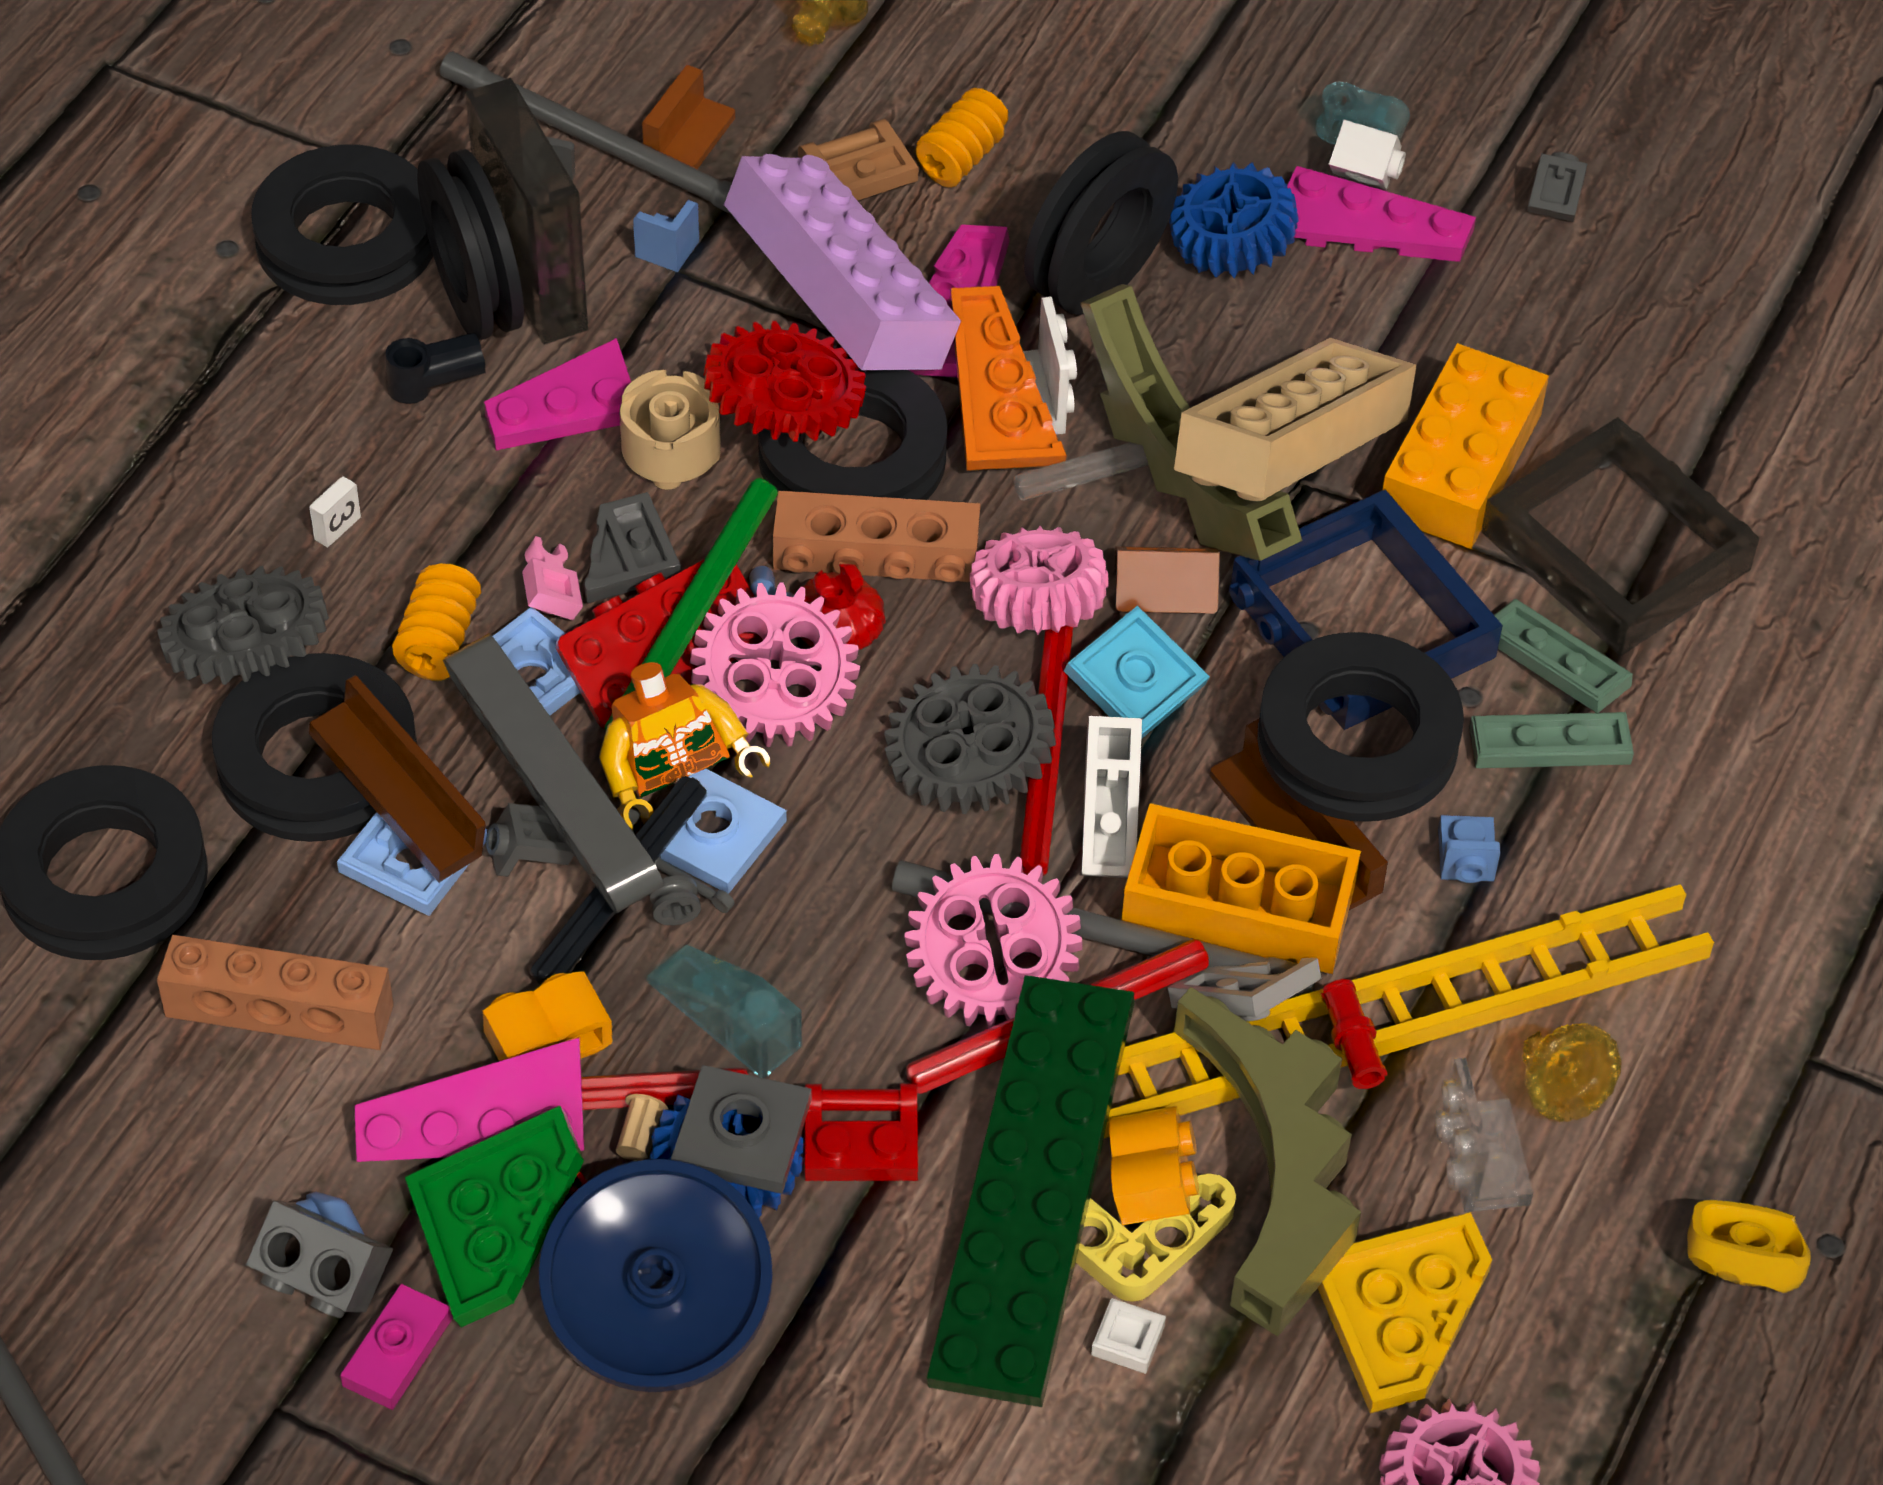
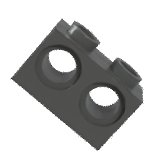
(322, 1248)

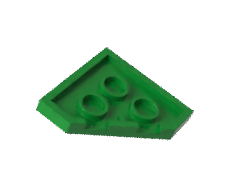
(493, 1209)

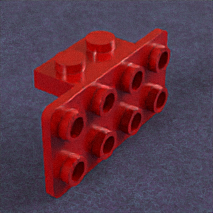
(621, 635)

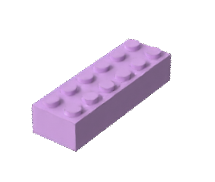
(842, 263)

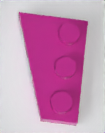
(563, 401)

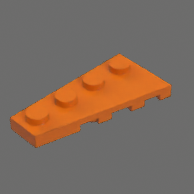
(998, 394)

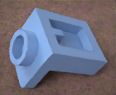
(1468, 848)

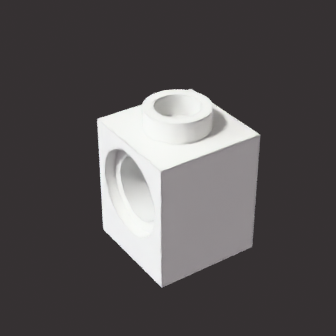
(1367, 155)

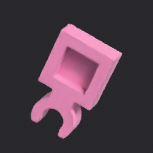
(549, 584)

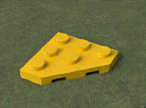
(1403, 1304)

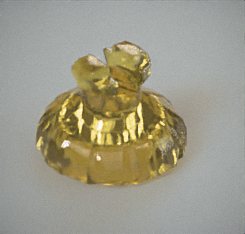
(818, 15)
(1571, 1070)

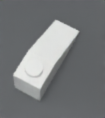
(1111, 795)

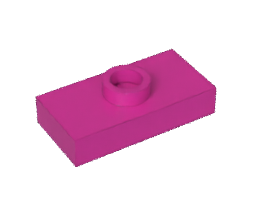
(396, 1346)

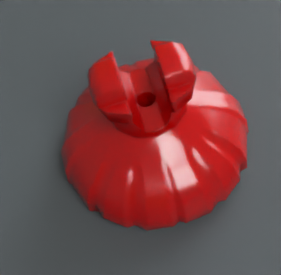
(854, 598)

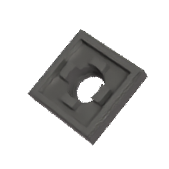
(749, 1160)

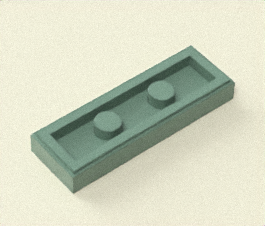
(1560, 657)
(1551, 740)

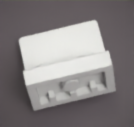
(1054, 365)

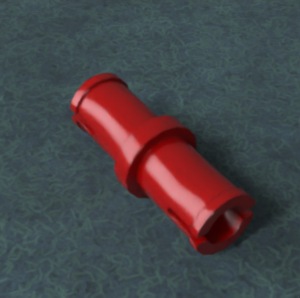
(1353, 1034)

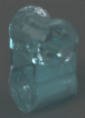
(1361, 107)

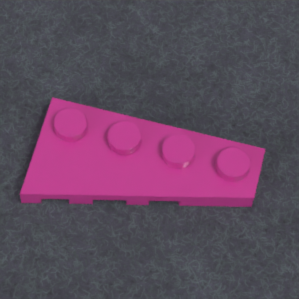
(1375, 218)
(969, 260)
(472, 1106)

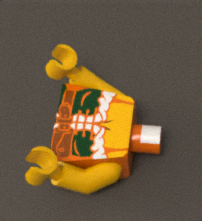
(667, 734)

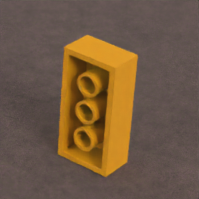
(1465, 443)
(1240, 886)

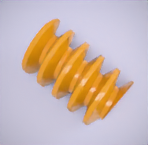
(962, 137)
(436, 620)

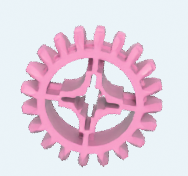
(1039, 580)
(1450, 1442)

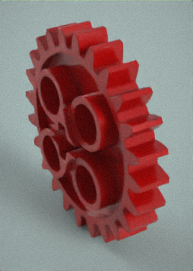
(784, 381)

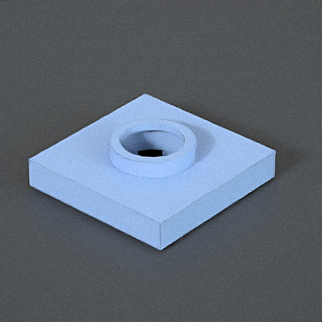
(532, 642)
(725, 855)
(374, 863)

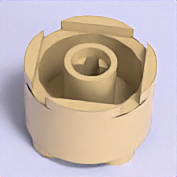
(669, 428)

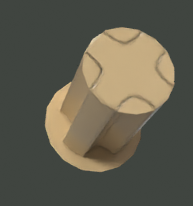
(639, 1126)

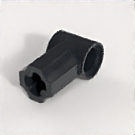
(418, 366)

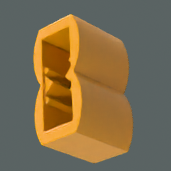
(550, 1015)
(1152, 1165)

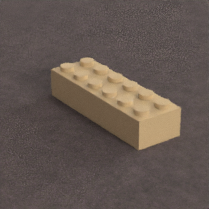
(1293, 418)

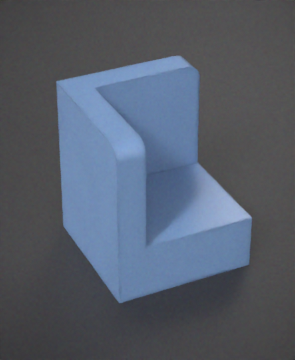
(665, 239)

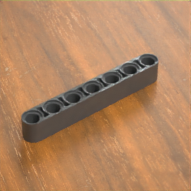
(553, 773)

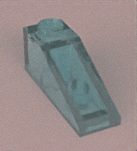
(732, 1007)

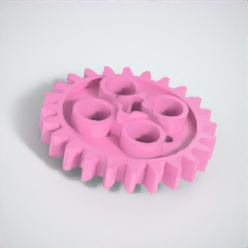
(777, 621)
(946, 951)

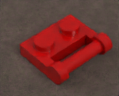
(862, 1147)

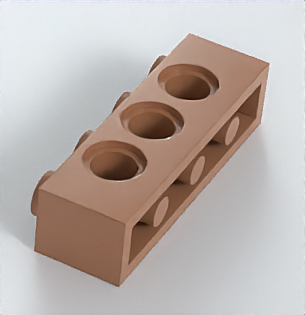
(876, 535)
(275, 992)

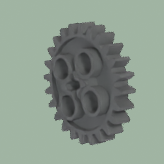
(243, 625)
(962, 738)

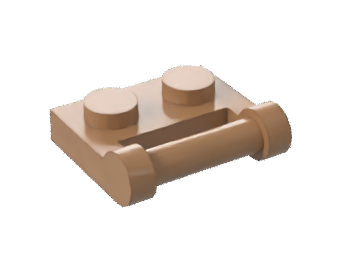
(867, 160)

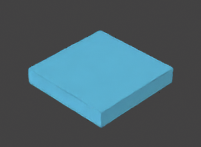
(1137, 671)

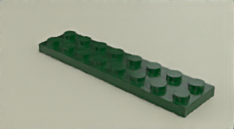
(1031, 1192)

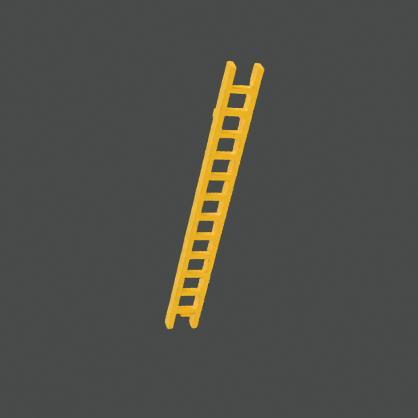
(1437, 970)

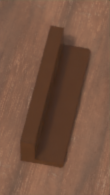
(400, 781)
(1268, 807)

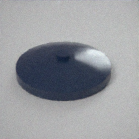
(656, 1275)

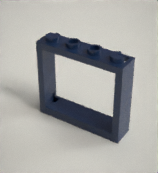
(1414, 556)

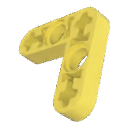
(1128, 1248)

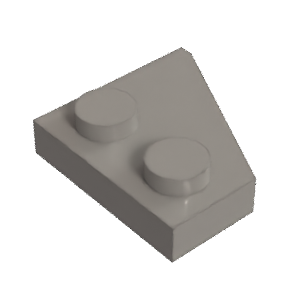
(1249, 988)

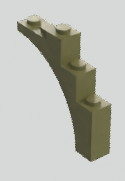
(1147, 411)
(1304, 1151)

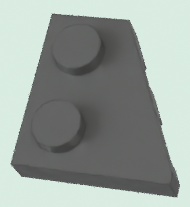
(628, 548)

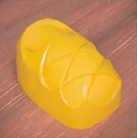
(1748, 1245)

